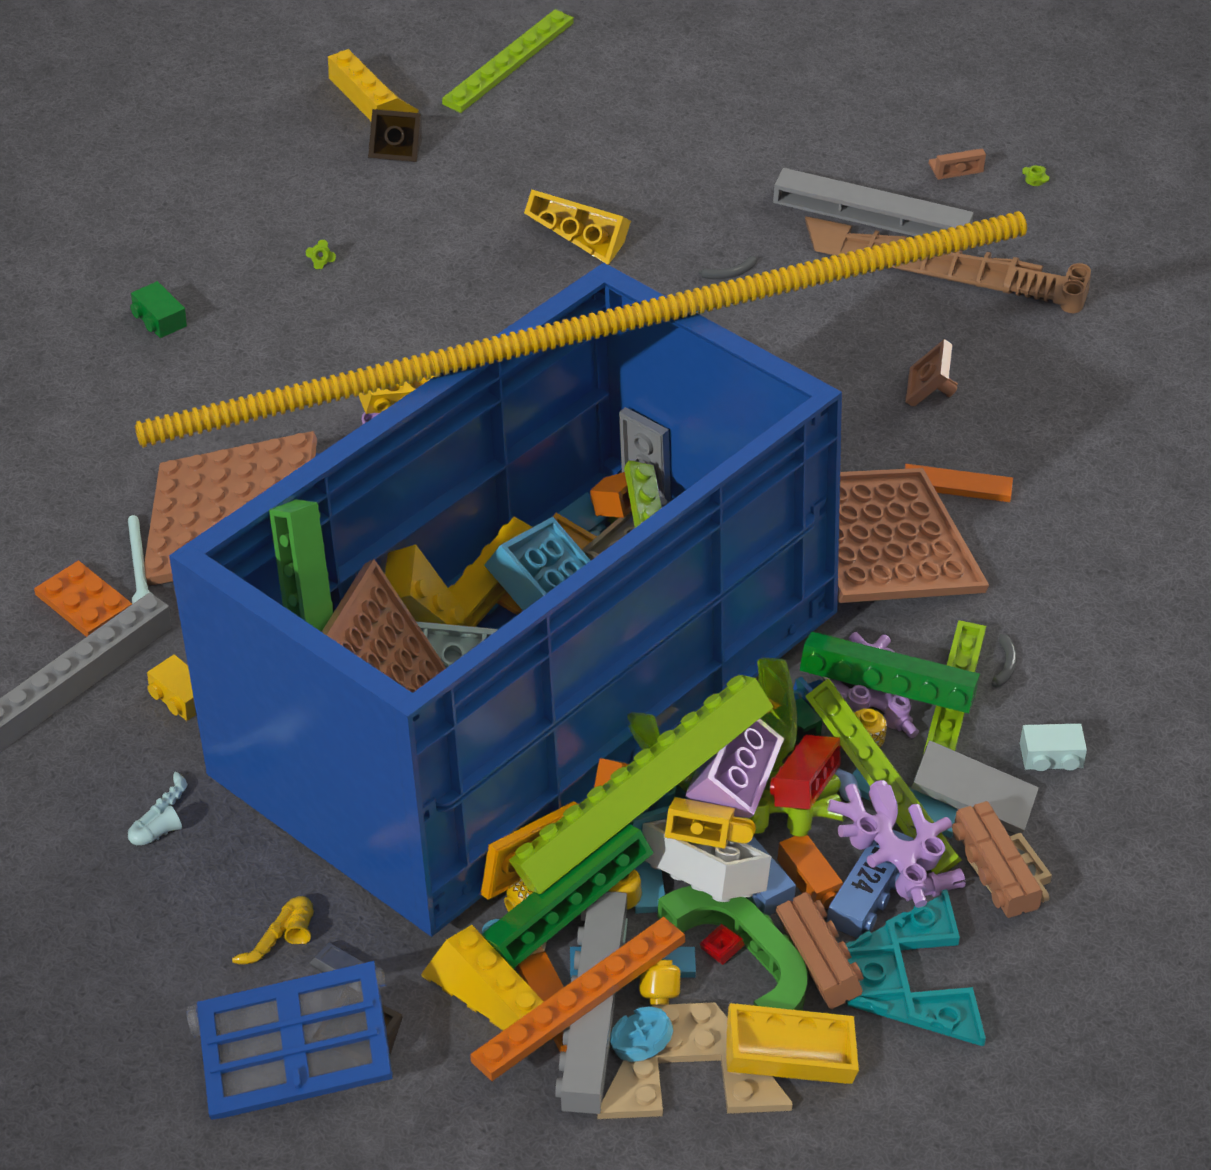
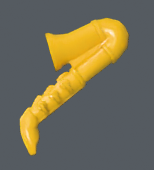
(293, 920)

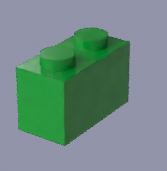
(158, 310)

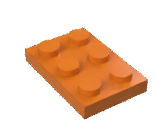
(82, 598)

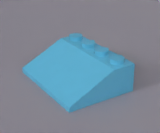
(536, 562)

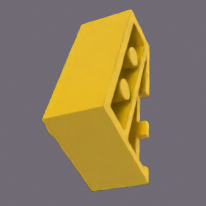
(422, 588)

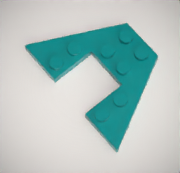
(885, 979)

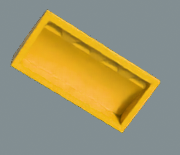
(791, 1044)

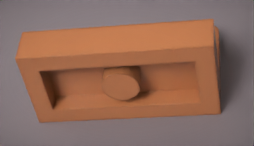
(958, 164)

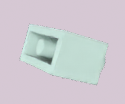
(1053, 746)

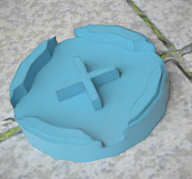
(641, 1034)

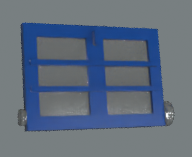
(292, 1040)

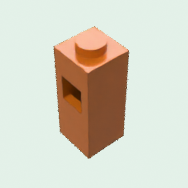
(809, 869)

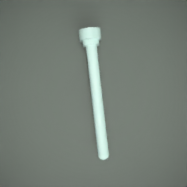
(138, 558)

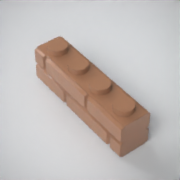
(997, 859)
(818, 946)

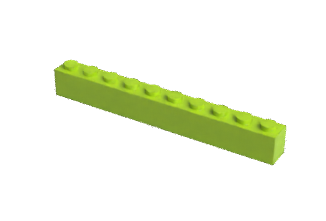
(640, 783)

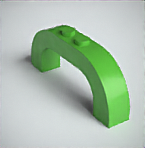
(774, 950)

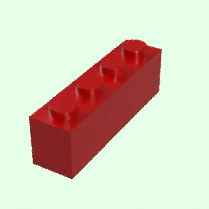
(806, 772)

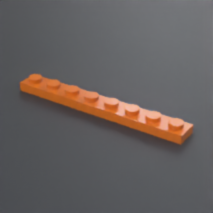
(577, 999)

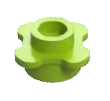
(1035, 175)
(319, 262)

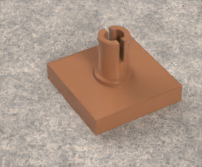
(931, 374)

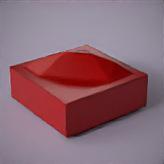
(722, 944)

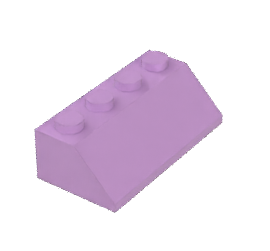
(738, 771)

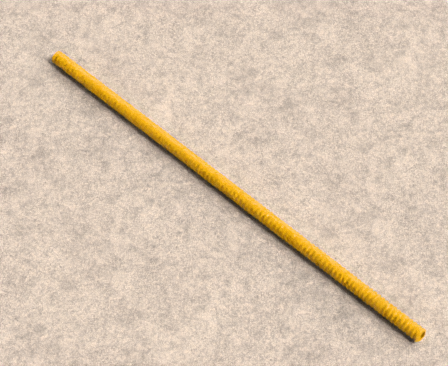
(583, 328)

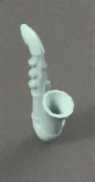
(160, 817)

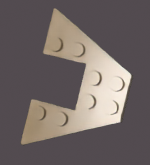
(696, 1036)

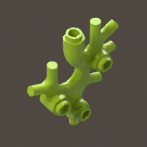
(798, 819)

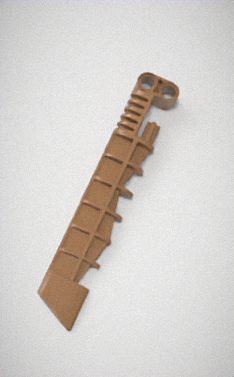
(985, 272)

